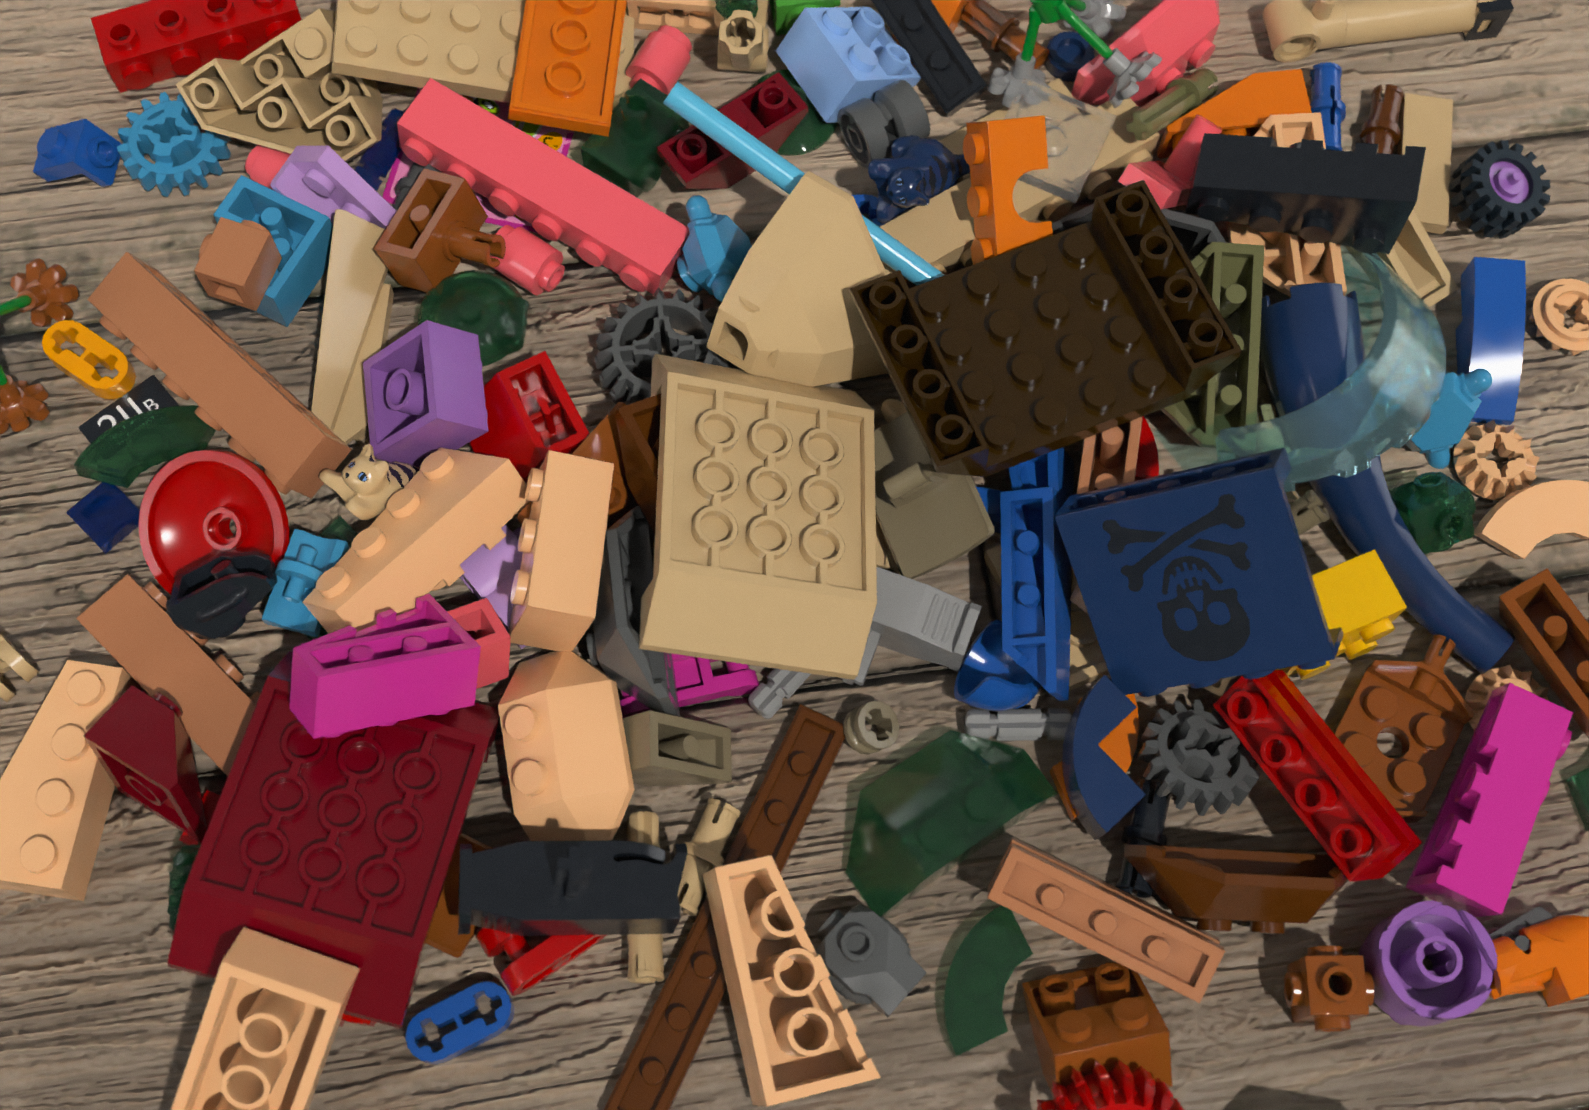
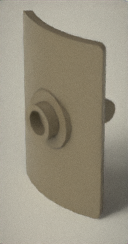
(922, 512)

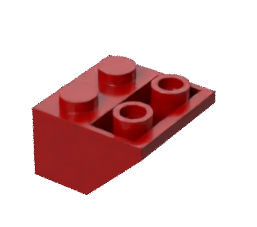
(529, 415)

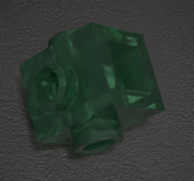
(1435, 511)

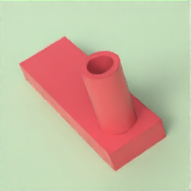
(1171, 180)

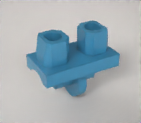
(297, 576)

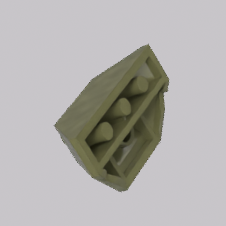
(1229, 398)

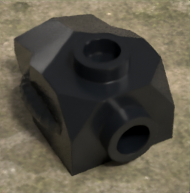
(220, 593)

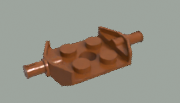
(1421, 711)

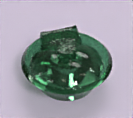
(483, 306)

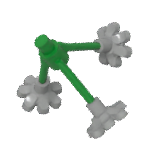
(1086, 19)

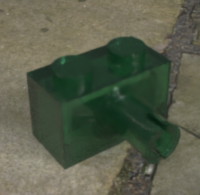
(636, 130)

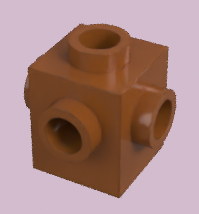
(1313, 1000)

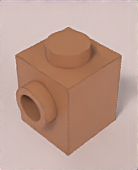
(238, 262)

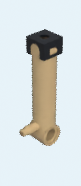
(1303, 26)

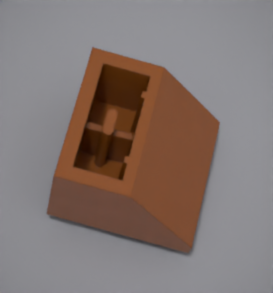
(1097, 1017)

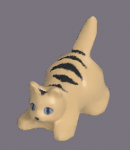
(368, 483)

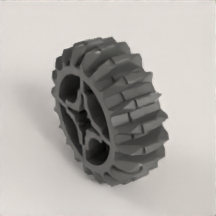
(661, 315)

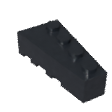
(1307, 190)

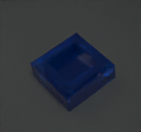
(105, 516)

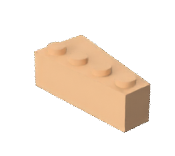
(420, 538)
(57, 789)
(783, 1005)

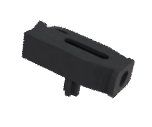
(570, 888)

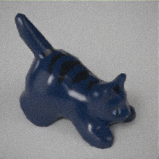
(914, 174)

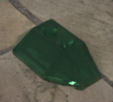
(937, 814)

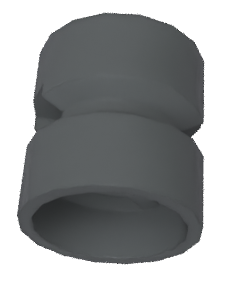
(874, 125)

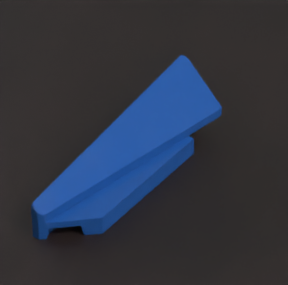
(1037, 570)

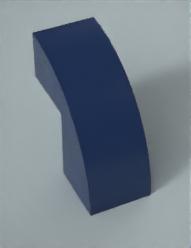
(1093, 781)

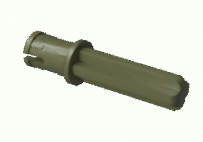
(1178, 99)

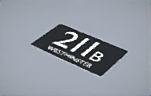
(143, 398)

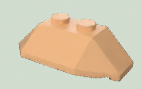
(1289, 257)
(565, 749)

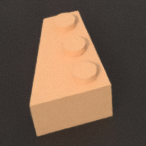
(562, 552)

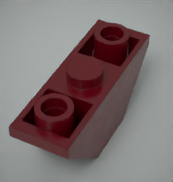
(765, 111)

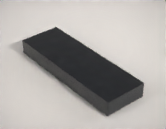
(934, 51)

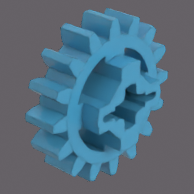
(174, 142)

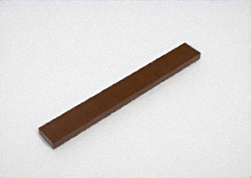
(697, 978)

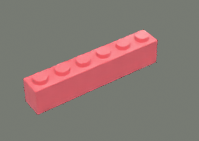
(542, 187)

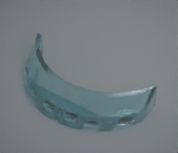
(1375, 405)

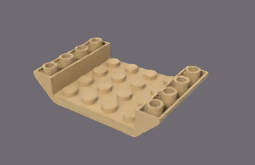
(761, 521)

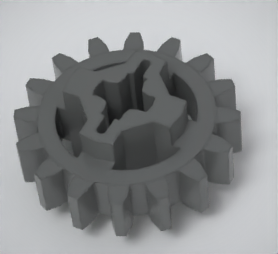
(1197, 758)

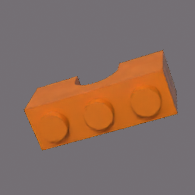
(997, 158)

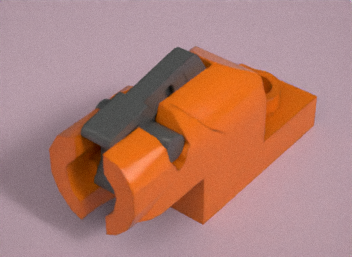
(1543, 956)

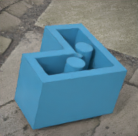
(300, 236)

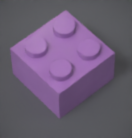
(425, 394)

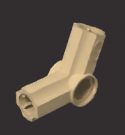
(744, 40)

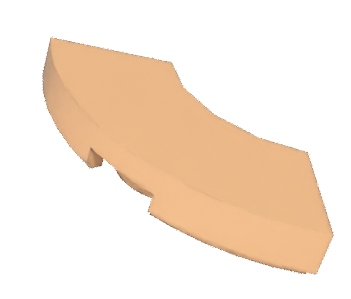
(1536, 514)

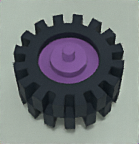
(1499, 189)

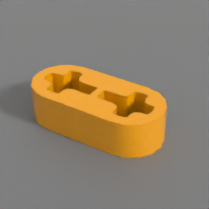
(95, 351)

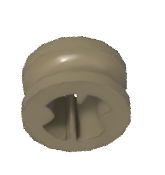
(867, 741)

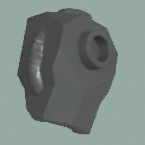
(868, 959)

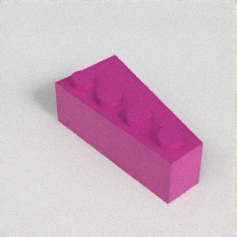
(1492, 803)

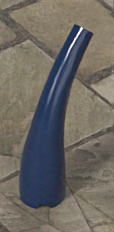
(1304, 354)

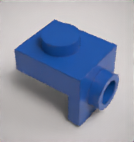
(77, 150)

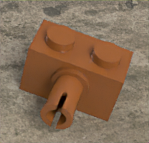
(436, 231)

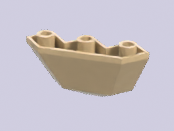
(288, 94)
(792, 299)

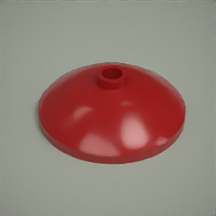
(191, 509)

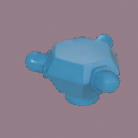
(711, 250)
(1450, 415)

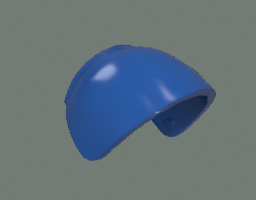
(990, 677)

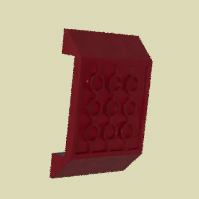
(335, 843)

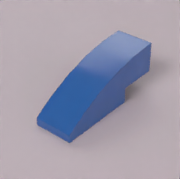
(1493, 332)

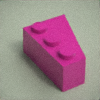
(385, 672)

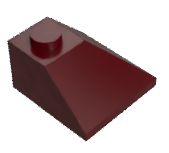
(151, 758)

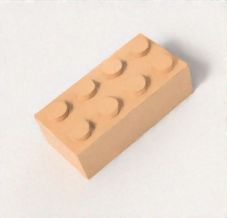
(265, 1028)

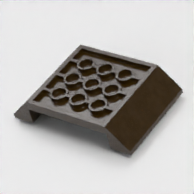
(1049, 338)

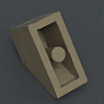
(677, 750)

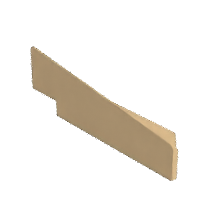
(352, 325)

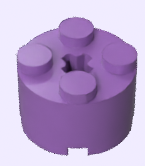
(1460, 958)

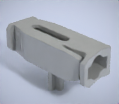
(918, 623)

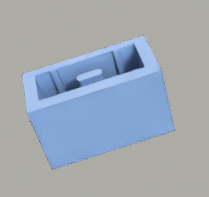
(843, 57)

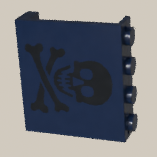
(1197, 576)

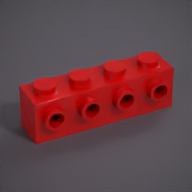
(181, 36)

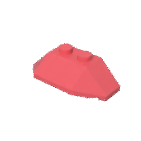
(1173, 30)

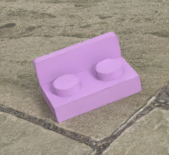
(327, 183)

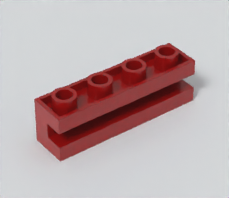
(1317, 776)

